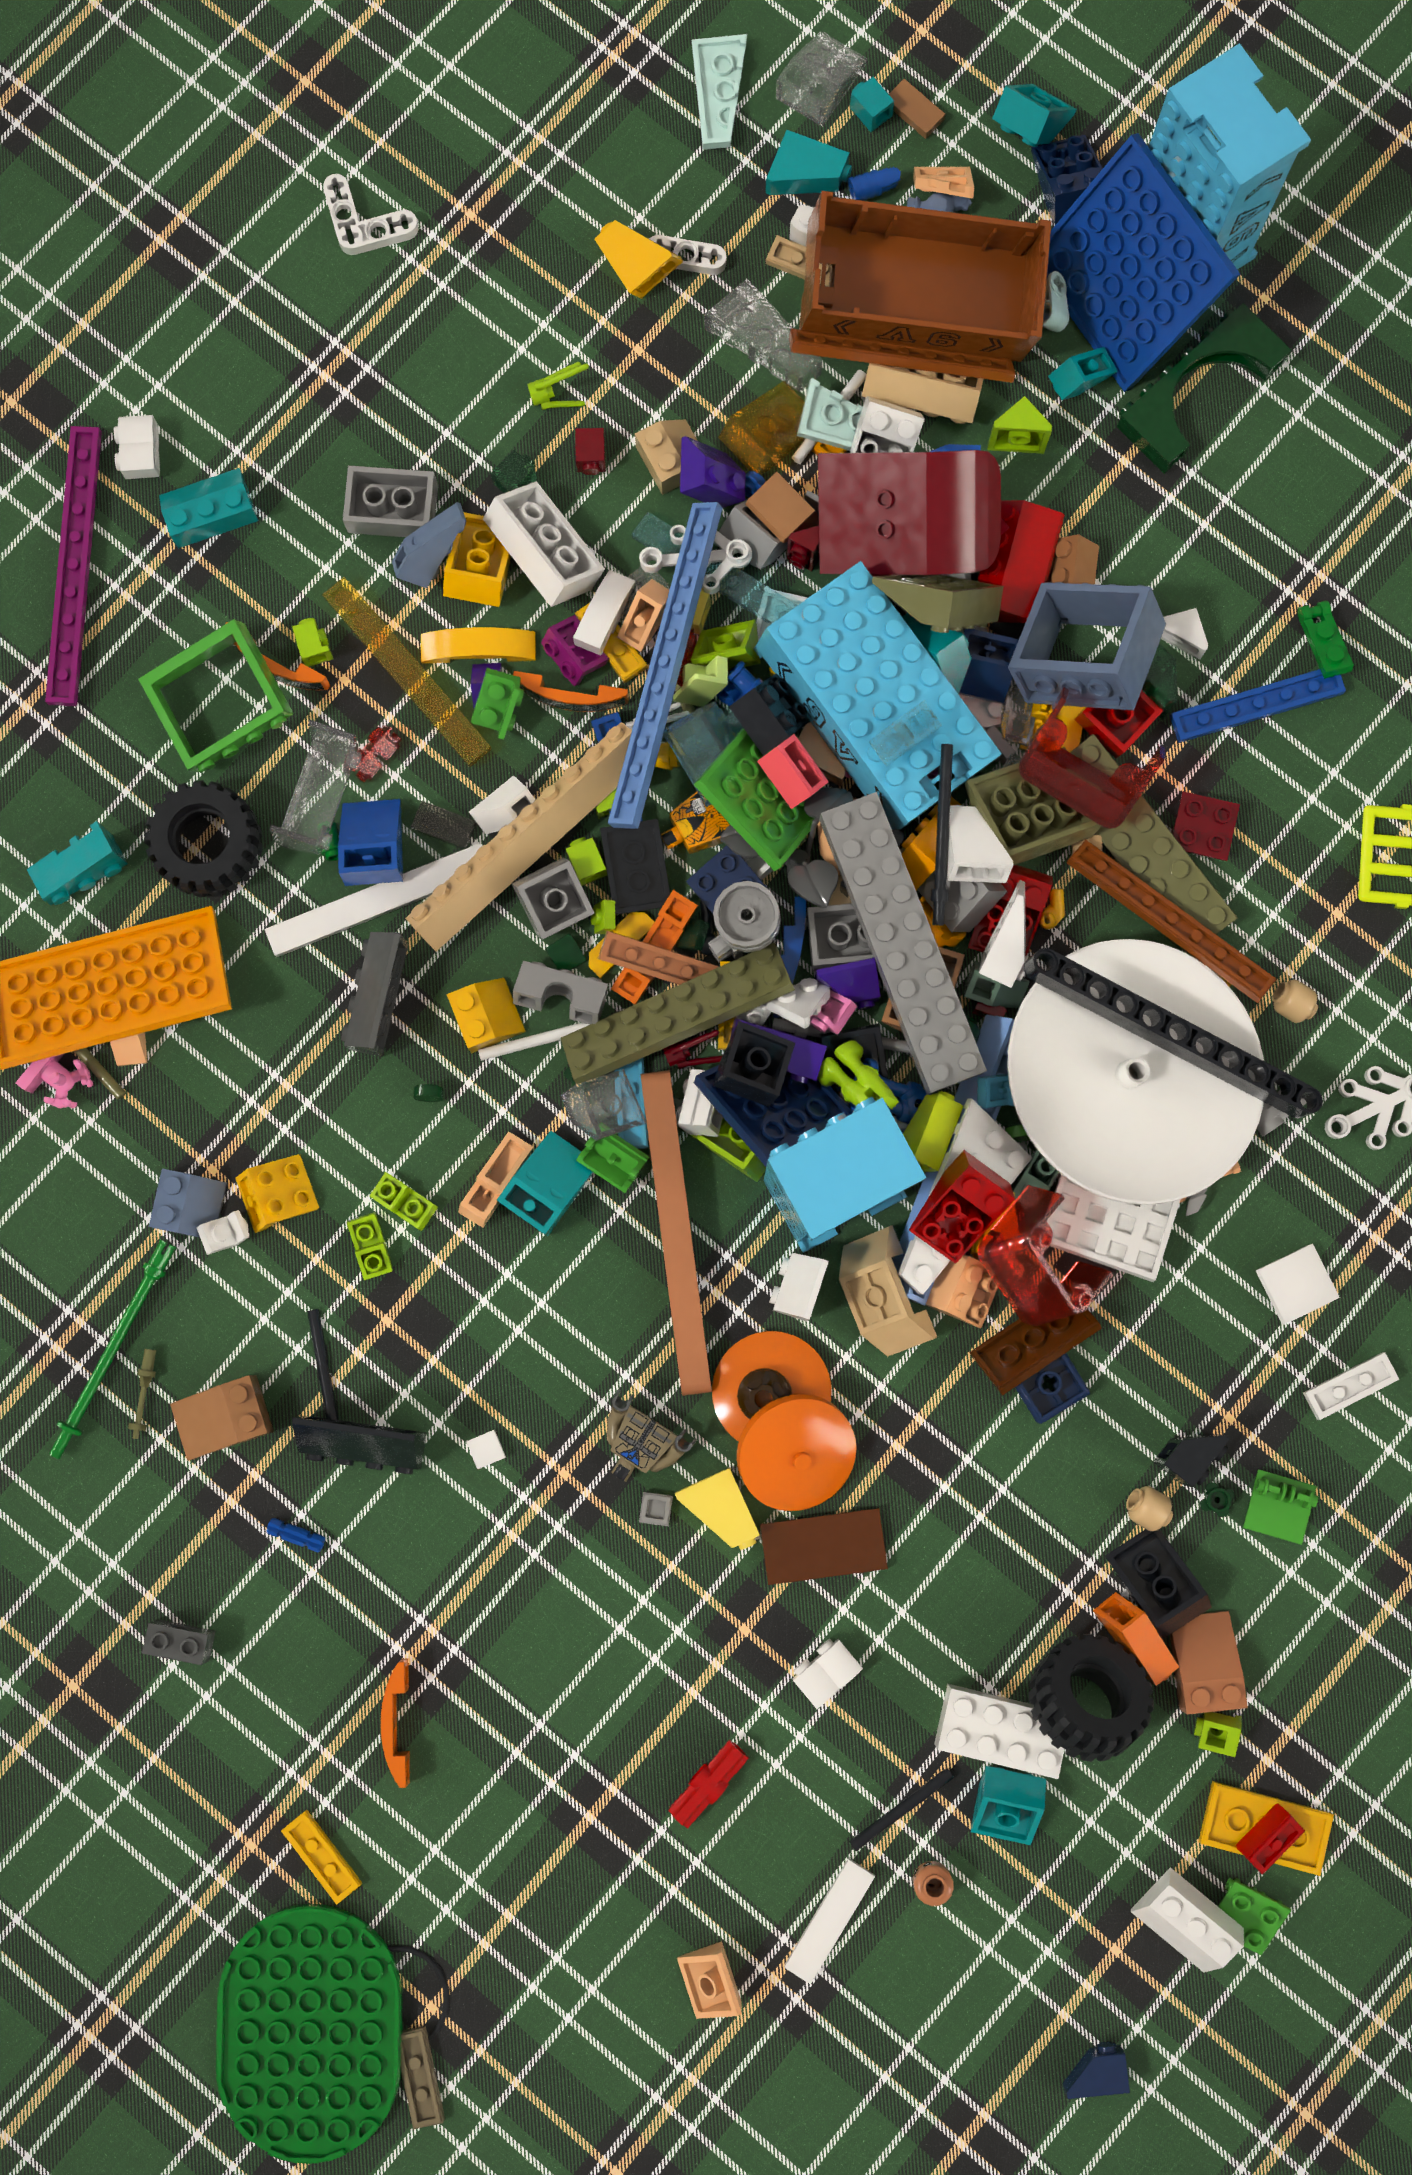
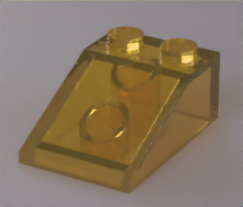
(765, 428)

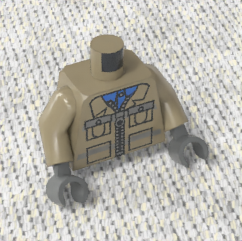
(641, 1440)

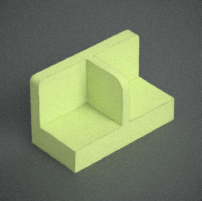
(702, 682)

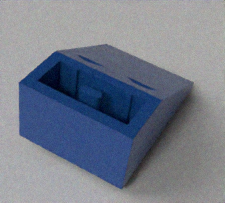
(370, 843)

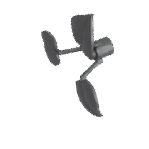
(810, 880)

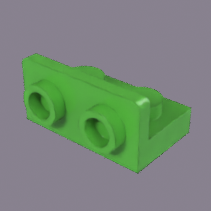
(496, 701)

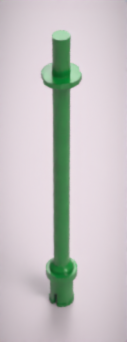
(153, 1271)

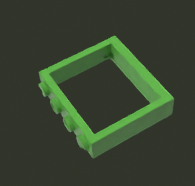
(192, 657)

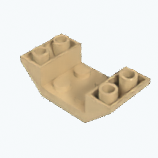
(879, 1296)

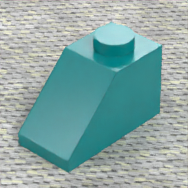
(1082, 373)

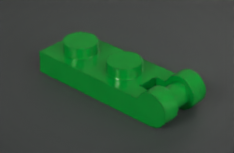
(1325, 639)

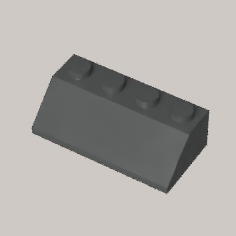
(376, 993)

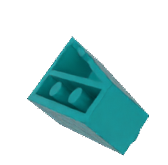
(77, 866)

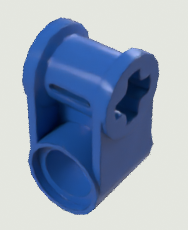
(739, 683)

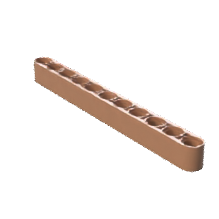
(676, 1233)

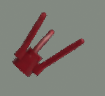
(678, 1052)

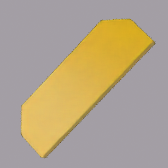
(634, 925)

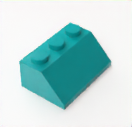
(207, 508)
(946, 649)

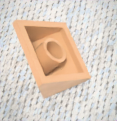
(710, 1982)

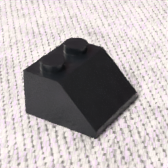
(754, 1064)

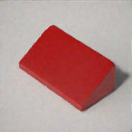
(1270, 1838)

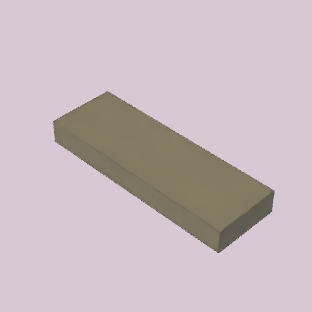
(420, 2079)

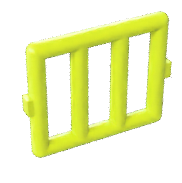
(1367, 867)

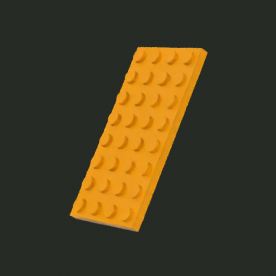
(111, 987)

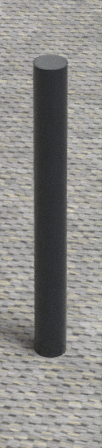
(322, 1364)
(901, 1809)

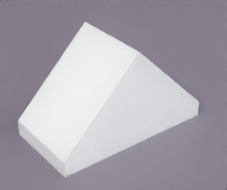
(1186, 632)

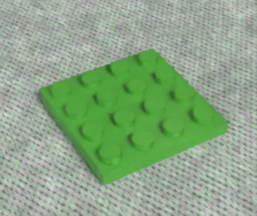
(752, 803)

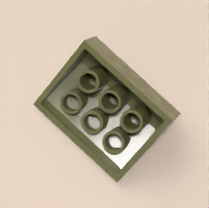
(944, 600)
(1024, 816)

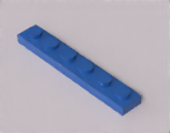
(1255, 704)

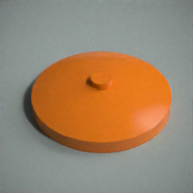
(770, 1350)
(796, 1452)

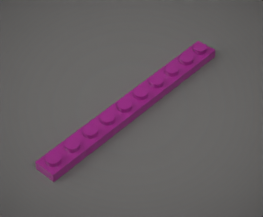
(73, 566)

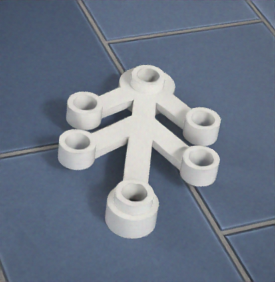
(725, 555)
(1381, 1104)

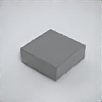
(655, 1509)

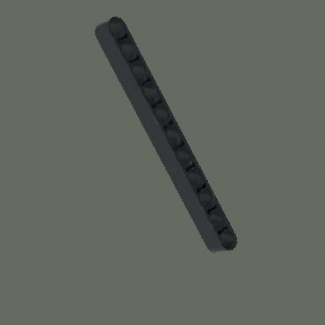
(1187, 1034)

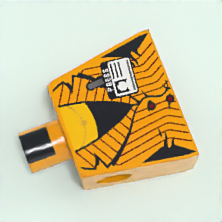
(695, 826)

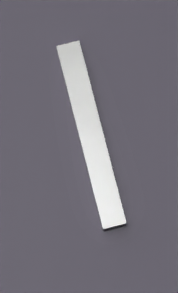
(364, 904)

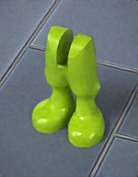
(868, 1080)

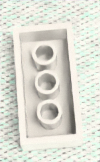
(543, 543)
(995, 1732)

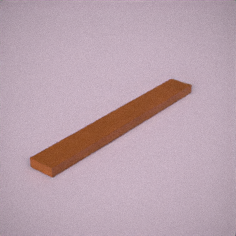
(901, 355)
(1171, 921)

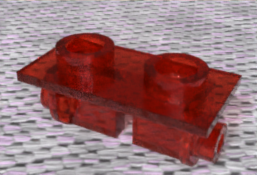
(379, 743)

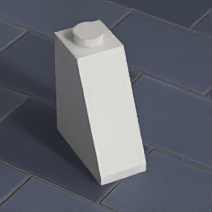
(974, 849)

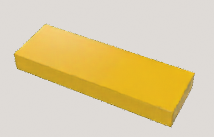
(622, 656)
(321, 1857)

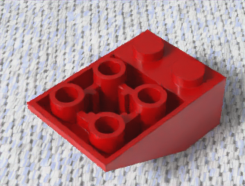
(1036, 894)
(962, 1207)

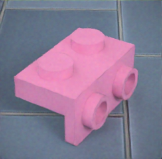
(833, 1014)

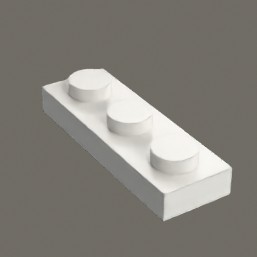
(1351, 1386)

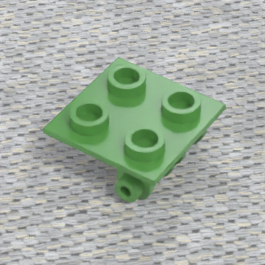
(1280, 1506)
(1254, 1912)

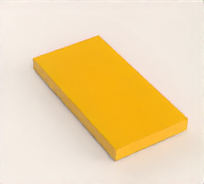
(1235, 1811)

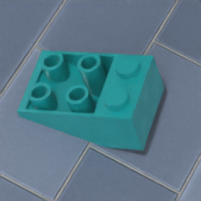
(546, 1184)

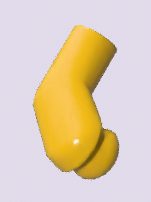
(1055, 911)

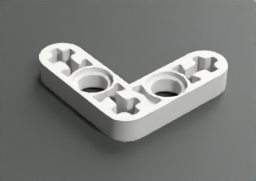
(362, 230)

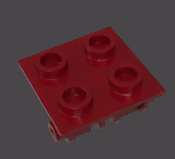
(1205, 825)

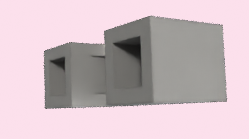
(539, 982)

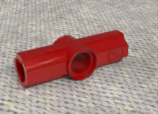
(708, 1783)

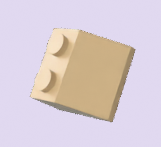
(661, 451)

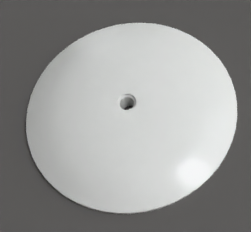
(1122, 1134)

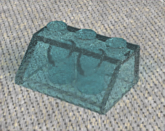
(699, 740)

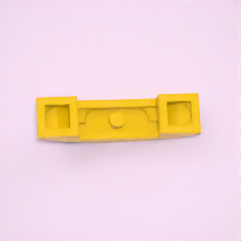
(478, 644)

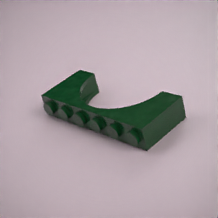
(1238, 341)

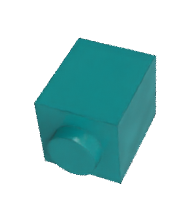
(871, 103)

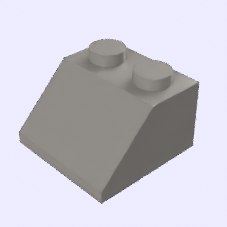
(746, 526)

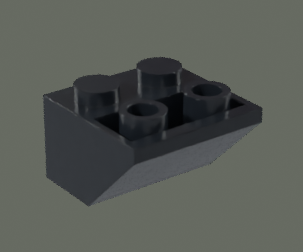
(770, 713)
(1190, 1456)

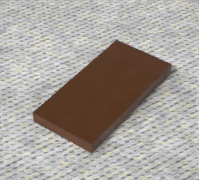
(1026, 1349)
(823, 1546)

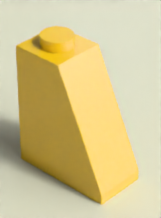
(636, 258)

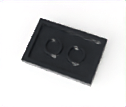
(635, 867)

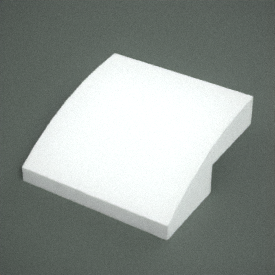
(1297, 1284)

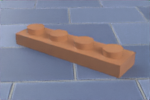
(651, 959)

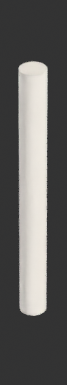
(847, 393)
(528, 1042)

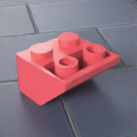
(792, 771)

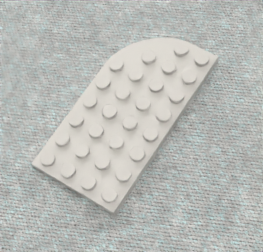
(1112, 1231)

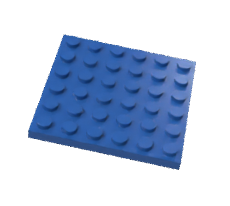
(1136, 262)

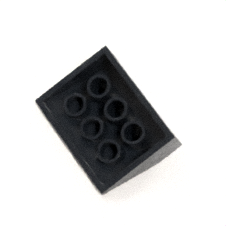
(359, 1442)

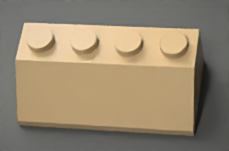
(925, 391)

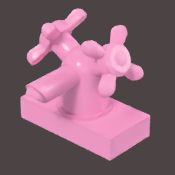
(57, 1077)

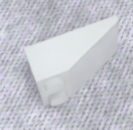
(1005, 952)
(799, 1286)

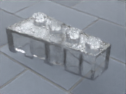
(759, 330)

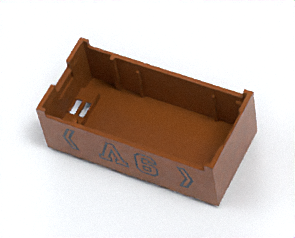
(925, 277)

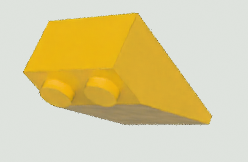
(476, 565)

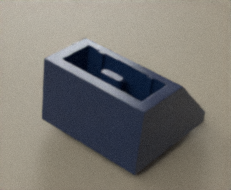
(988, 669)

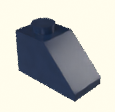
(1098, 2073)

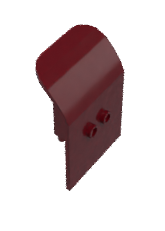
(909, 512)

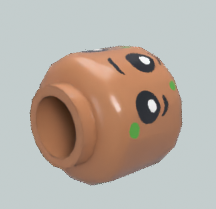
(941, 1880)

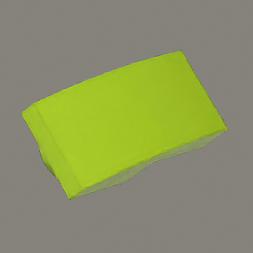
(403, 1201)
(369, 1246)

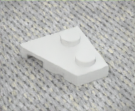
(802, 1002)

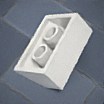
(1190, 1922)

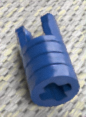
(873, 183)

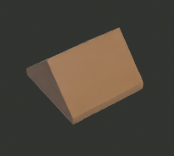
(782, 508)

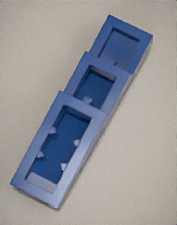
(793, 940)

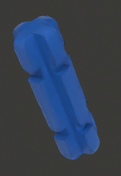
(295, 1535)

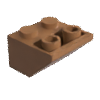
(1074, 561)

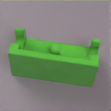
(613, 1160)

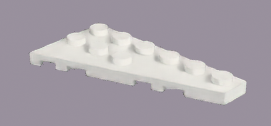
(993, 1147)

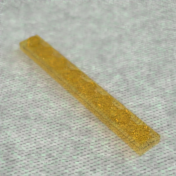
(407, 672)

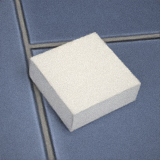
(486, 1449)

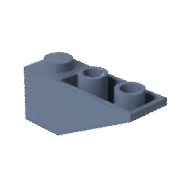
(424, 549)

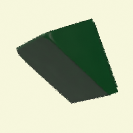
(566, 953)

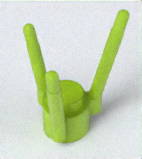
(542, 390)

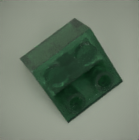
(1162, 681)

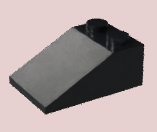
(1159, 1581)

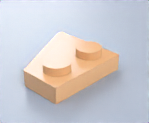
(945, 180)

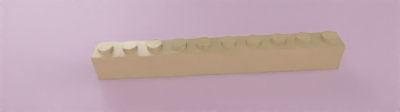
(522, 841)

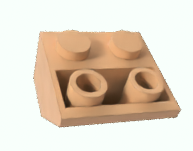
(963, 1291)

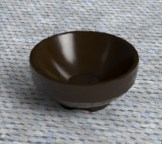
(760, 1380)

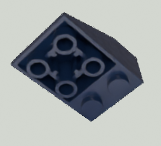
(1065, 172)

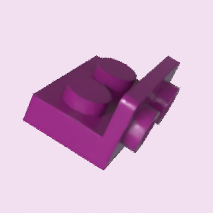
(571, 659)

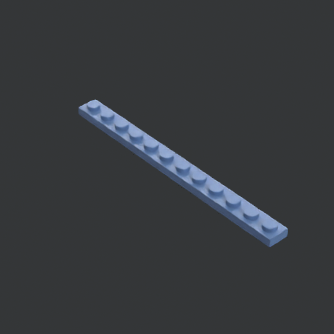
(665, 666)

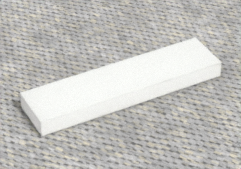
(829, 1921)

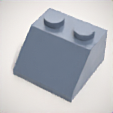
(186, 1202)

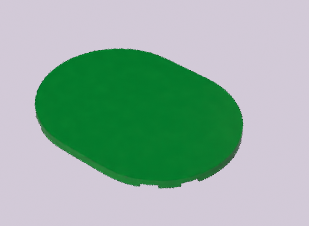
(309, 2033)

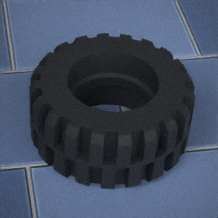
(180, 810)
(1118, 1678)

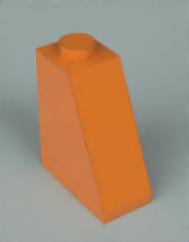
(1137, 1634)

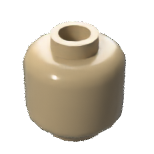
(1295, 1001)
(1149, 1508)

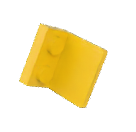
(276, 1192)

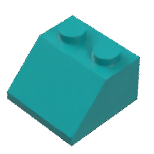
(1032, 113)
(1009, 1805)

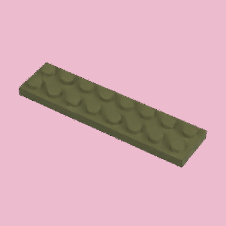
(1155, 855)
(677, 1014)

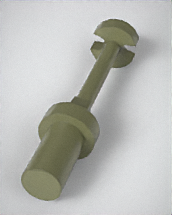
(145, 1374)

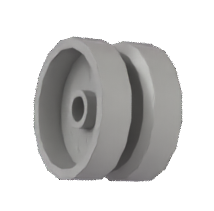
(753, 933)

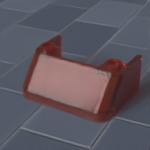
(1077, 783)
(1016, 1262)

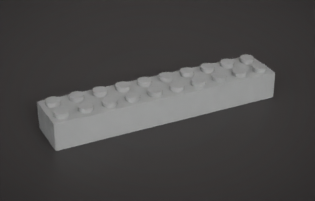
(902, 943)

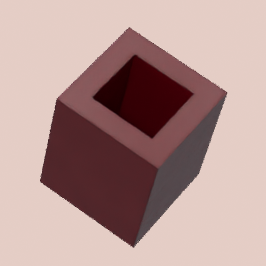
(590, 450)

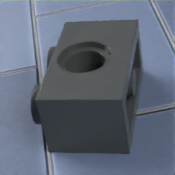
(178, 1642)

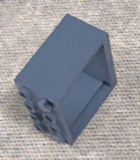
(1088, 683)

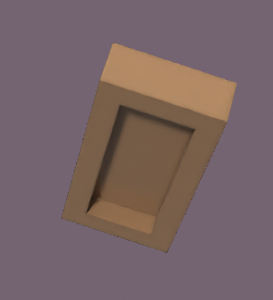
(916, 109)

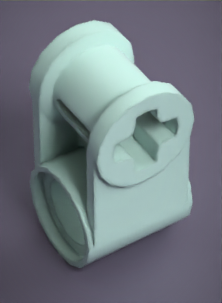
(1055, 308)

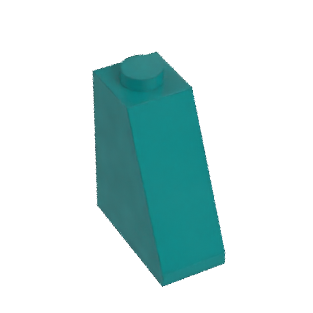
(807, 167)

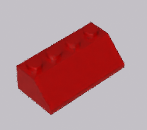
(1023, 556)

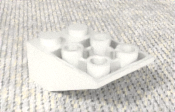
(886, 428)

